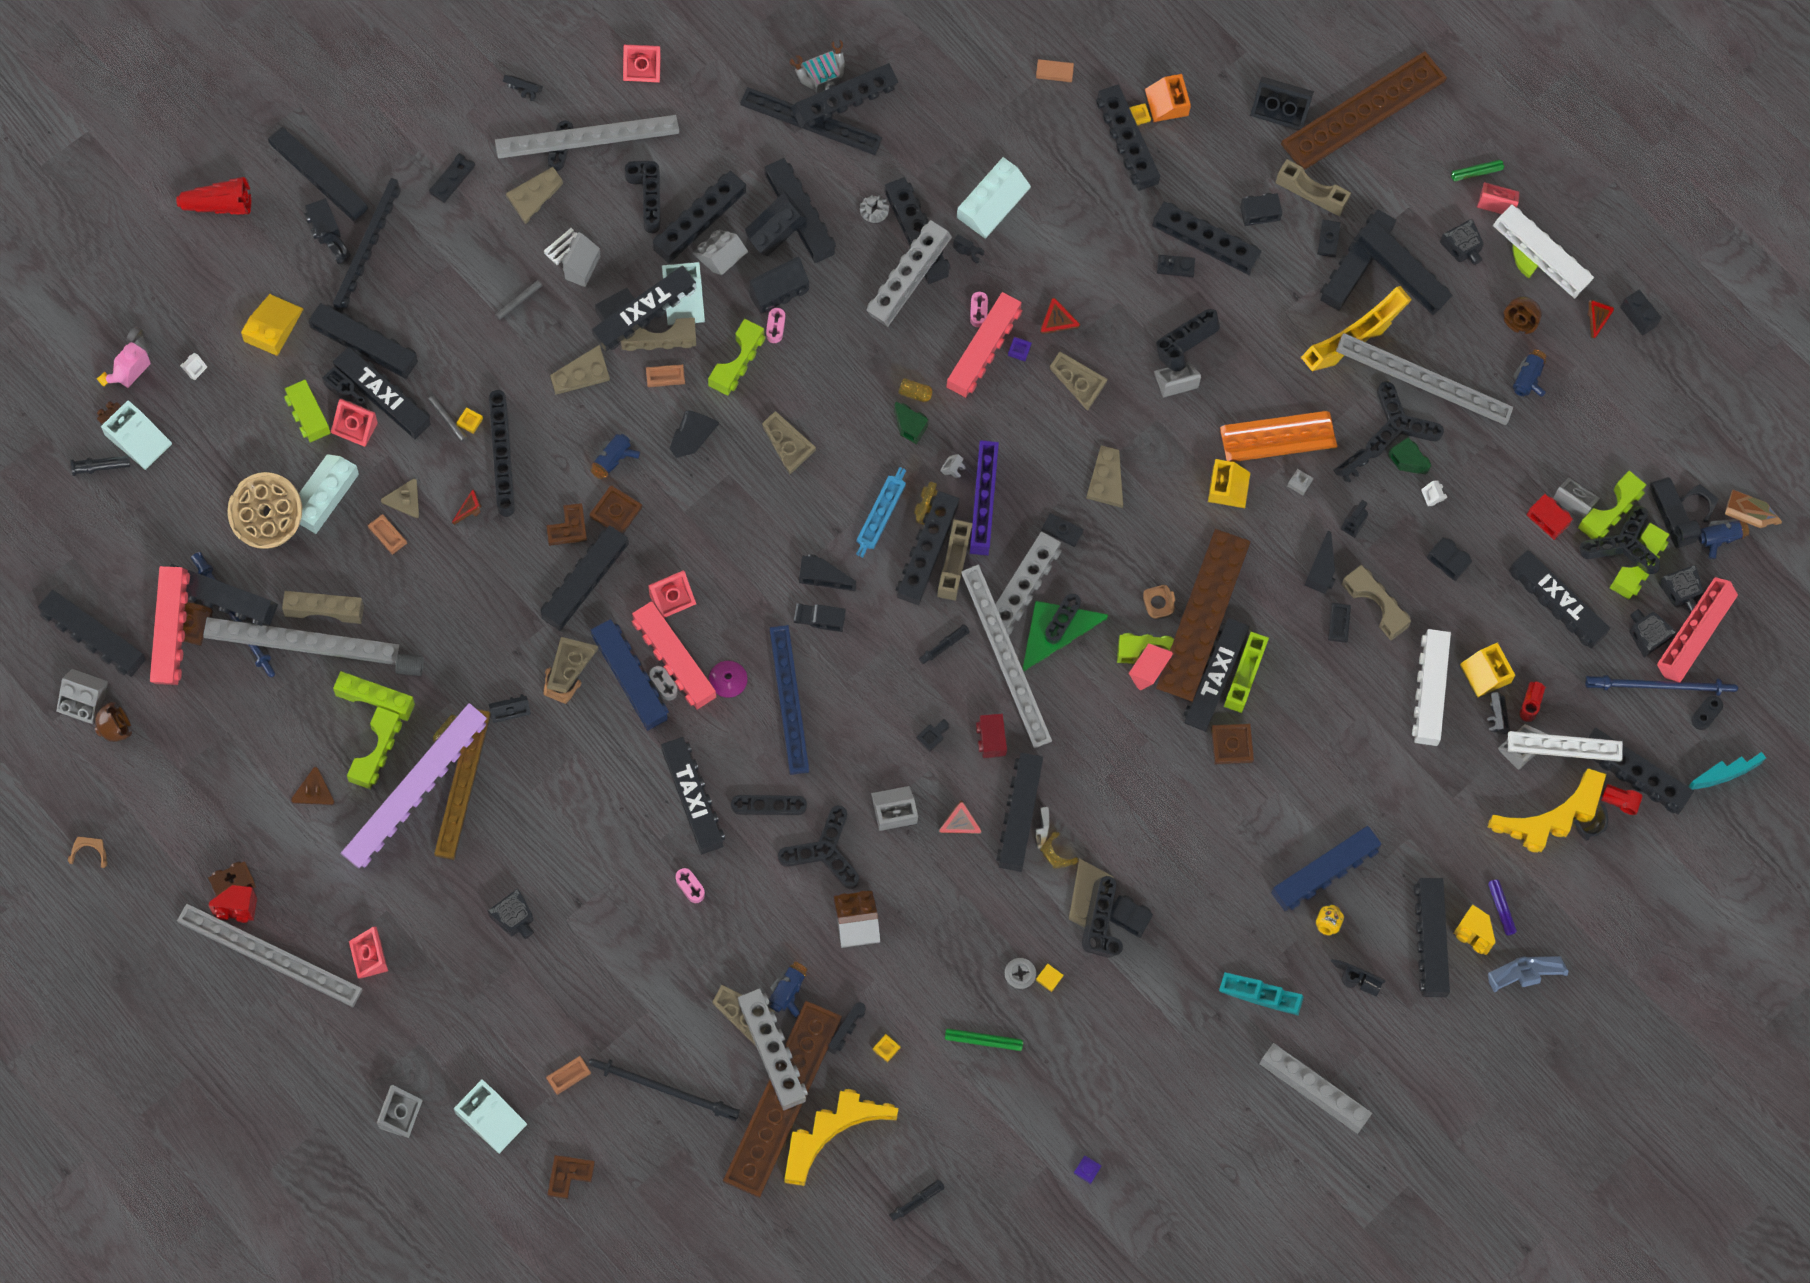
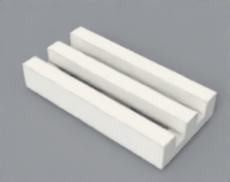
(558, 242)

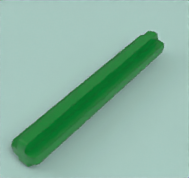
(984, 1039)

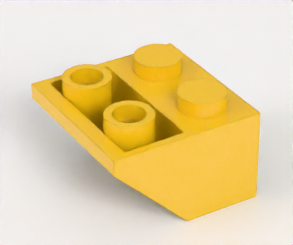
(1229, 484)
(1488, 670)
(1476, 930)

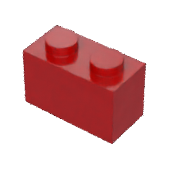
(1549, 516)

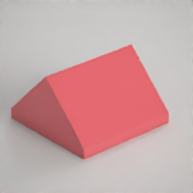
(641, 63)
(1497, 198)
(353, 422)
(672, 594)
(1149, 666)
(368, 953)

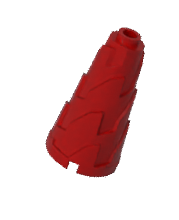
(219, 198)

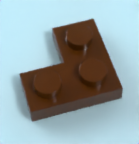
(572, 530)
(566, 1169)

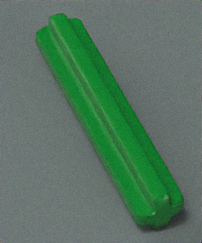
(1477, 170)

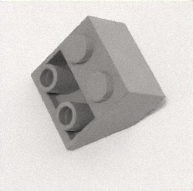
(720, 251)
(580, 260)
(81, 695)
(894, 808)

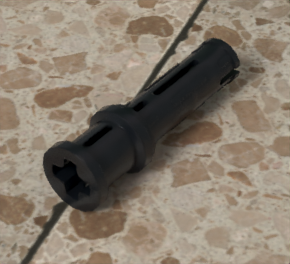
(90, 465)

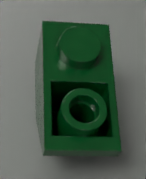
(910, 424)
(1409, 458)

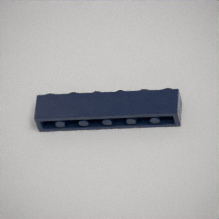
(629, 675)
(1326, 868)

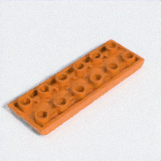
(1278, 436)

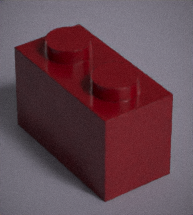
(992, 736)

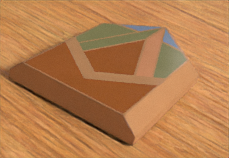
(1750, 510)

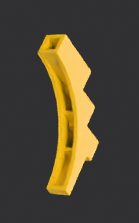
(1371, 325)
(1558, 821)
(850, 1112)

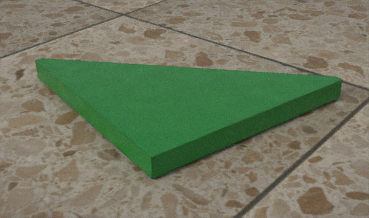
(1037, 645)

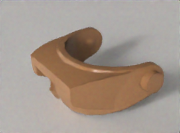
(562, 697)
(84, 841)

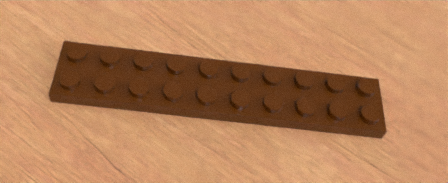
(1363, 110)
(1203, 615)
(771, 1124)

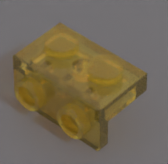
(924, 507)

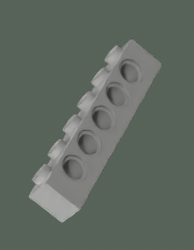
(908, 283)
(1043, 545)
(787, 1097)

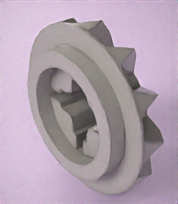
(878, 215)
(1025, 966)

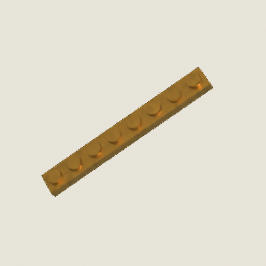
(460, 795)

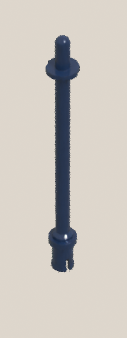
(206, 570)
(1606, 682)

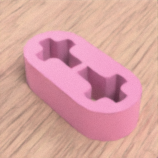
(974, 309)
(771, 325)
(686, 888)

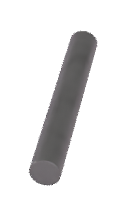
(518, 300)
(446, 417)

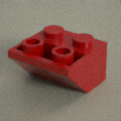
(235, 903)

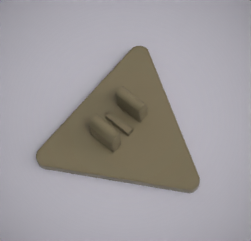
(404, 499)

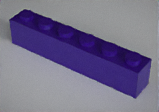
(984, 498)

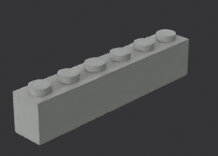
(1315, 1088)

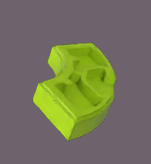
(1523, 263)

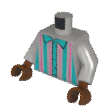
(822, 71)

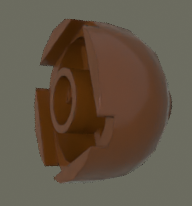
(1522, 315)
(112, 723)

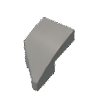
(1041, 833)

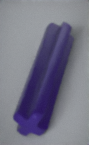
(1502, 907)

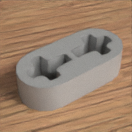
(660, 686)

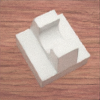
(193, 366)
(1433, 493)

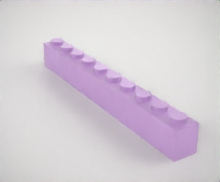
(411, 788)

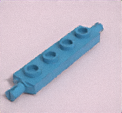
(881, 512)

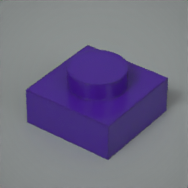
(1019, 349)
(1087, 1169)

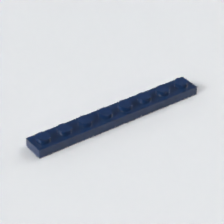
(789, 700)

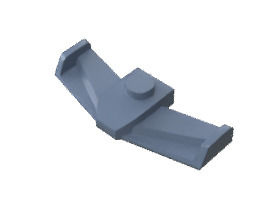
(1526, 971)

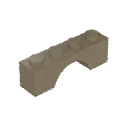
(1297, 181)
(679, 335)
(954, 560)
(1362, 584)
(340, 607)

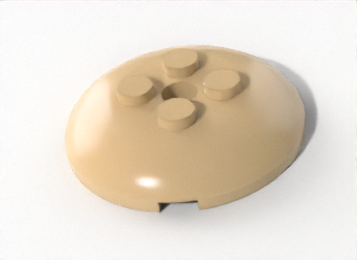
(248, 506)

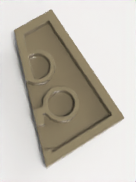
(533, 193)
(582, 372)
(1078, 379)
(788, 442)
(1106, 478)
(569, 663)
(1084, 882)
(727, 1003)

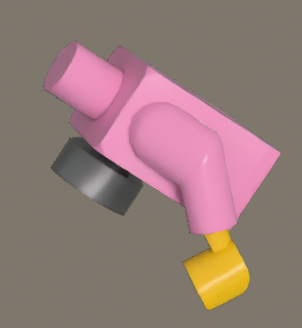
(131, 360)

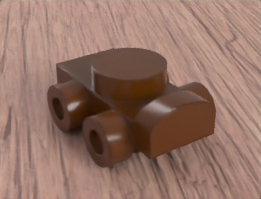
(105, 415)

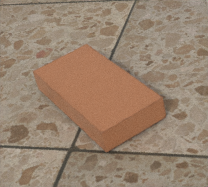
(1054, 70)
(665, 375)
(387, 534)
(568, 1075)

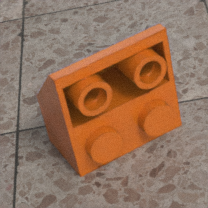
(1168, 98)

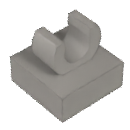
(952, 464)
(1300, 482)

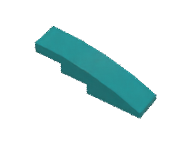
(1721, 773)
(1261, 994)

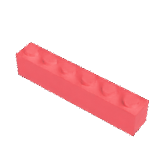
(984, 344)
(169, 625)
(1697, 629)
(674, 655)

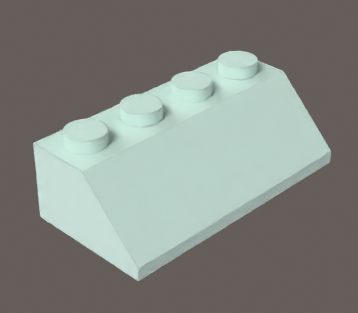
(993, 198)
(325, 490)

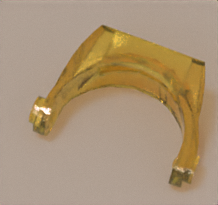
(1052, 857)

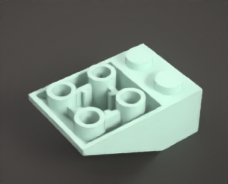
(689, 306)
(136, 435)
(490, 1116)

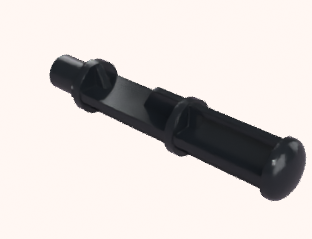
(945, 643)
(917, 1200)

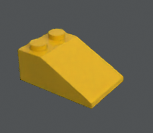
(271, 324)

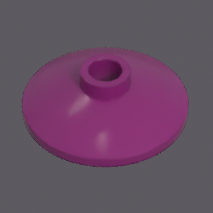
(728, 687)

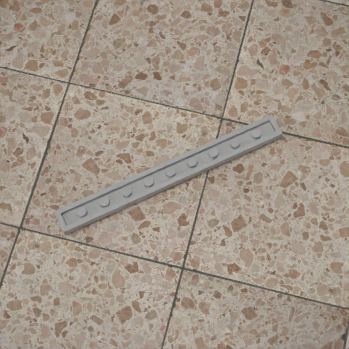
(586, 136)
(1424, 379)
(301, 641)
(1006, 656)
(269, 955)

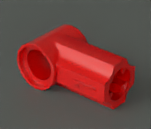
(1532, 700)
(1628, 801)

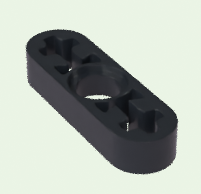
(562, 153)
(1054, 622)

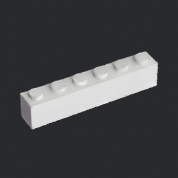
(1543, 251)
(1432, 687)

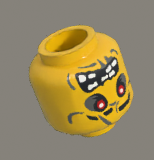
(1329, 920)

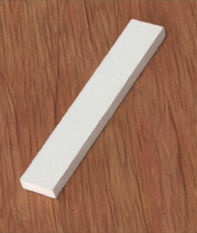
(1564, 746)

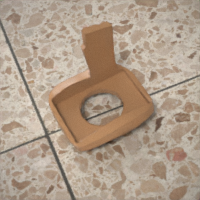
(1163, 591)

